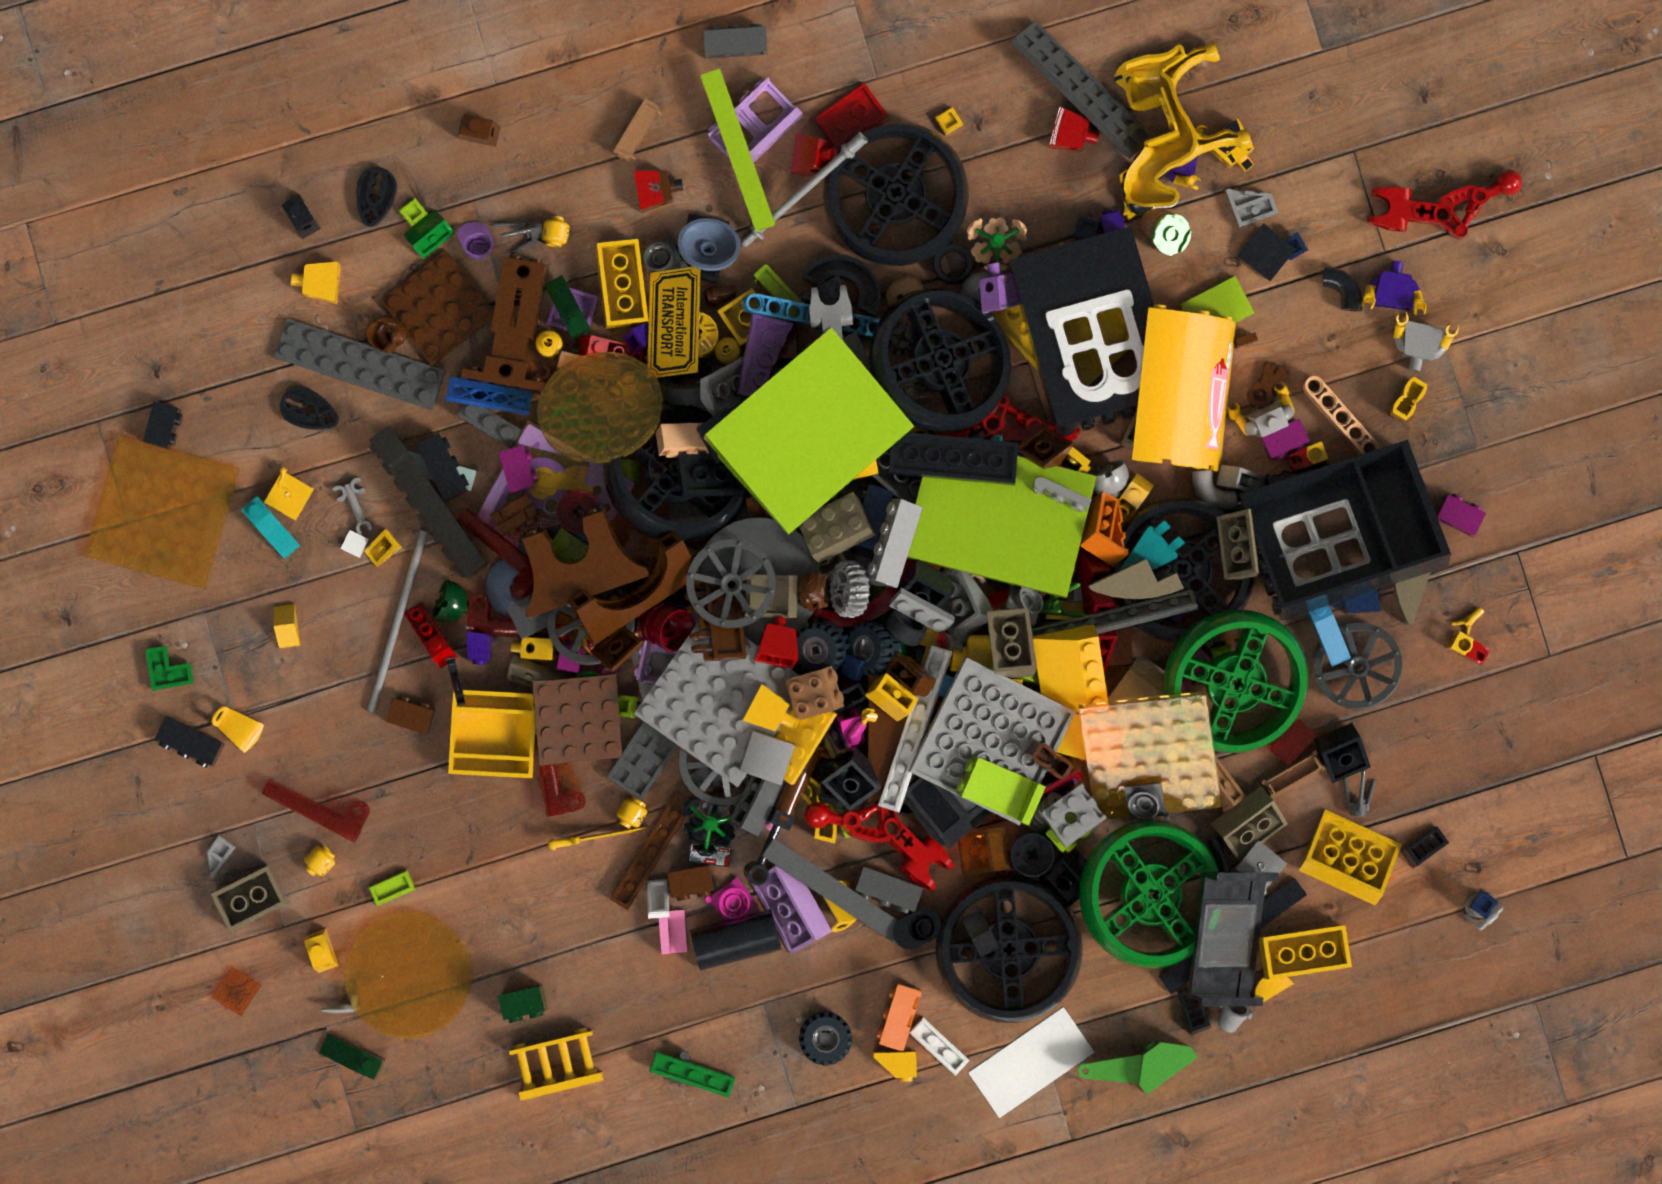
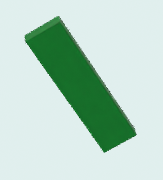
(692, 1074)

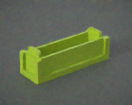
(775, 286)

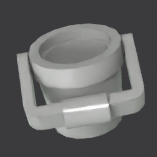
(1472, 914)
(1232, 1017)

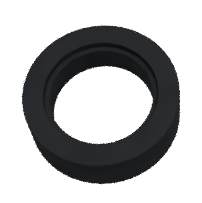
(686, 394)

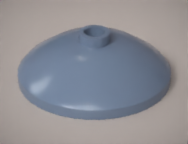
(712, 237)
(499, 585)

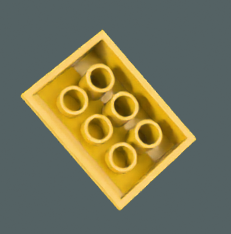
(1071, 667)
(1350, 857)

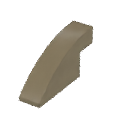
(1136, 582)
(1409, 595)

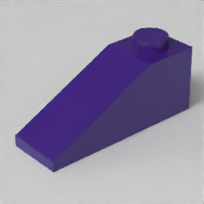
(479, 647)

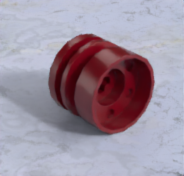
(569, 502)
(665, 626)

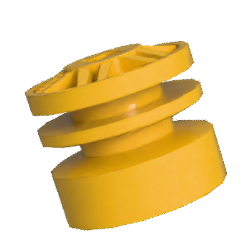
(709, 336)

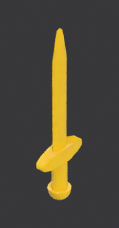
(553, 844)

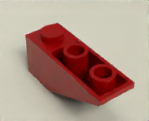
(593, 344)
(430, 635)

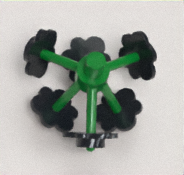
(697, 828)

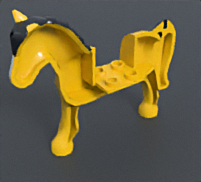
(1154, 85)

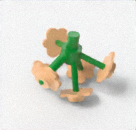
(997, 236)

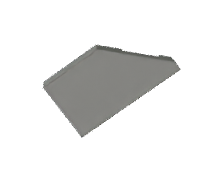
(218, 854)

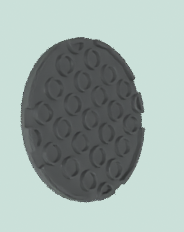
(785, 552)

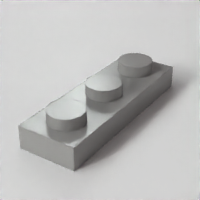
(921, 611)

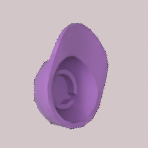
(475, 240)

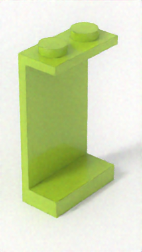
(1000, 789)

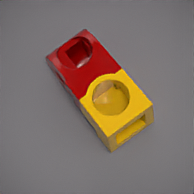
(1307, 457)
(1468, 647)

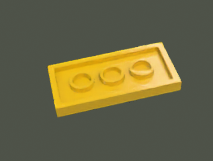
(806, 737)

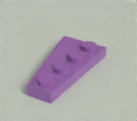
(762, 348)

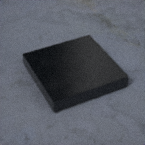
(1267, 252)

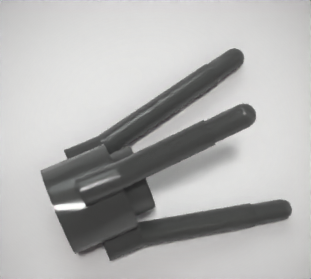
(532, 229)
(1359, 806)

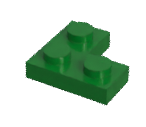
(162, 674)

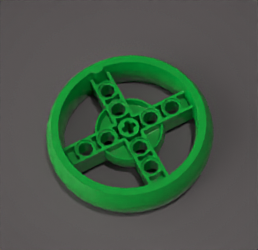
(1288, 698)
(1116, 847)

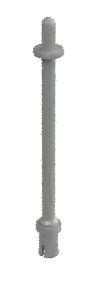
(847, 151)

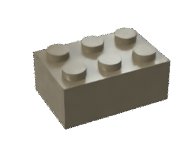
(836, 528)
(250, 898)

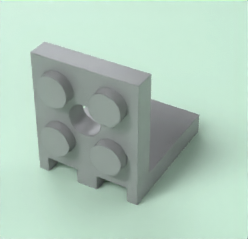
(1082, 806)

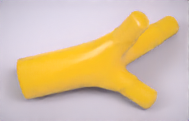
(1469, 620)

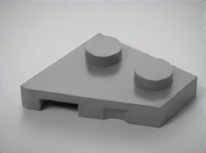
(1250, 206)

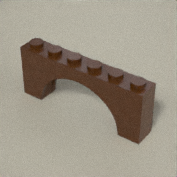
(603, 617)

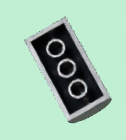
(735, 939)

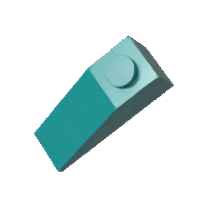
(270, 527)

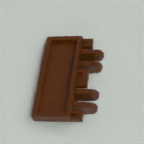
(723, 642)

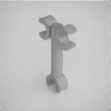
(349, 492)

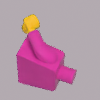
(853, 726)

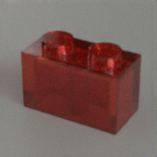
(1292, 742)

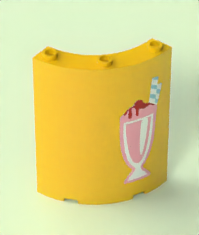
(1184, 388)

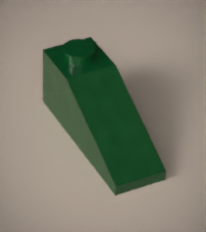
(567, 307)
(352, 1057)

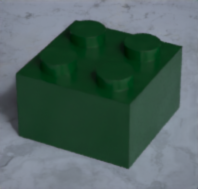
(522, 1003)

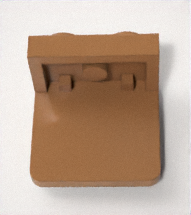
(815, 693)

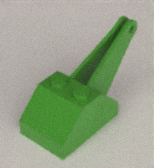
(1148, 1069)

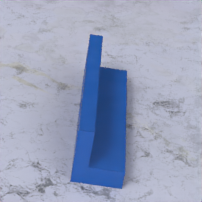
(489, 396)

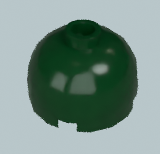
(451, 602)

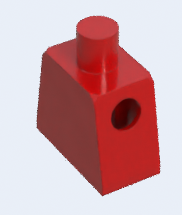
(811, 154)
(777, 645)

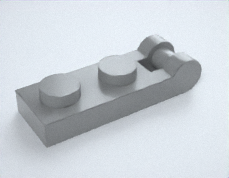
(1061, 494)

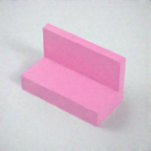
(673, 932)

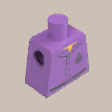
(997, 290)

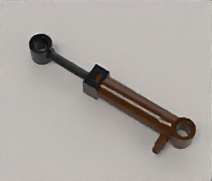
(783, 811)

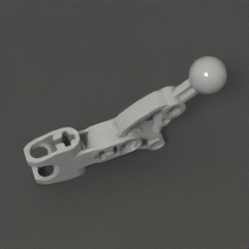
(831, 316)

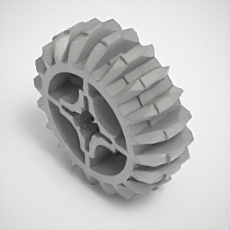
(849, 589)

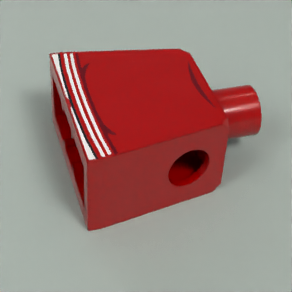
(1071, 131)

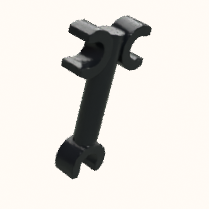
(455, 681)

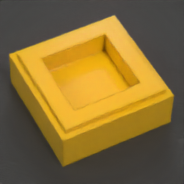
(948, 121)

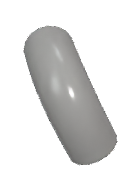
(1207, 491)

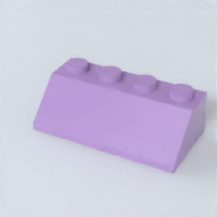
(793, 909)

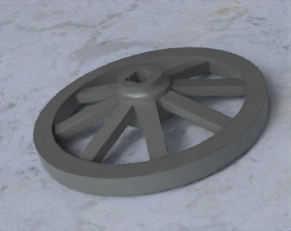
(727, 578)
(555, 633)
(1352, 664)
(699, 791)

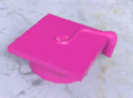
(732, 900)

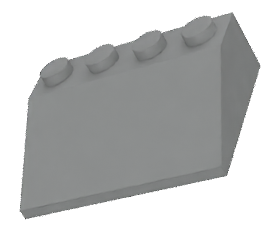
(894, 543)

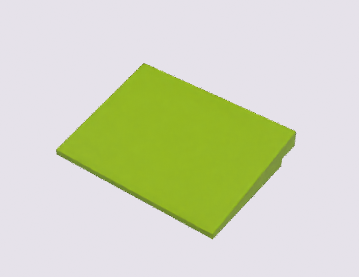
(808, 431)
(1003, 528)

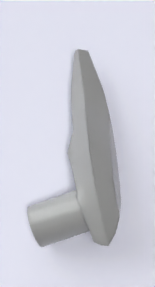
(342, 1008)

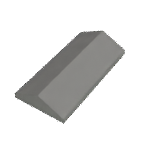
(720, 388)

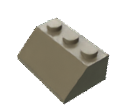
(1237, 545)
(1011, 643)
(1248, 822)

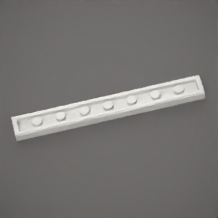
(914, 732)

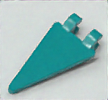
(1154, 548)

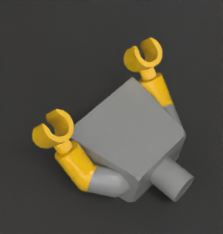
(1421, 341)
(1266, 419)

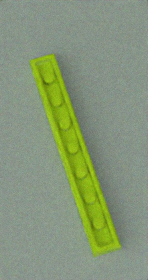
(737, 150)

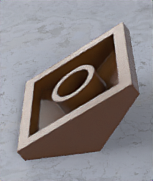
(1045, 448)
(616, 648)

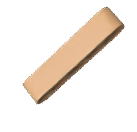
(1339, 407)

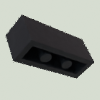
(443, 467)
(189, 742)

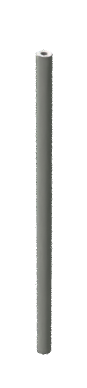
(397, 621)

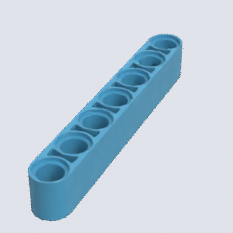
(802, 315)

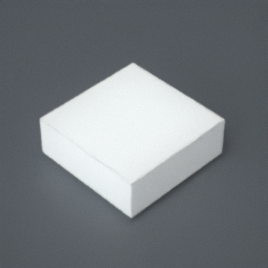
(354, 544)

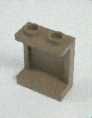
(785, 596)

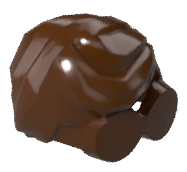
(385, 333)
(811, 591)

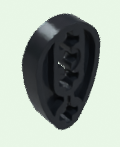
(364, 190)
(300, 419)

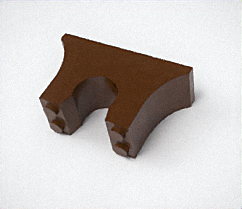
(599, 570)
(883, 738)

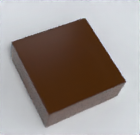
(1245, 340)

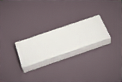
(939, 1046)

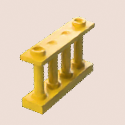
(570, 1079)

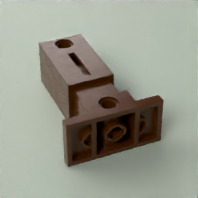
(514, 326)

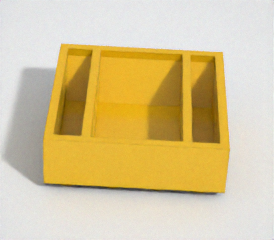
(492, 735)

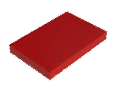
(850, 115)

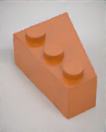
(1103, 529)
(899, 1016)

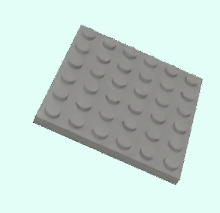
(706, 702)
(991, 720)

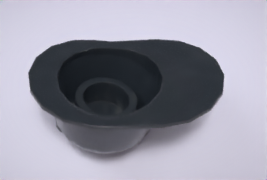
(917, 929)

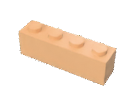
(679, 439)

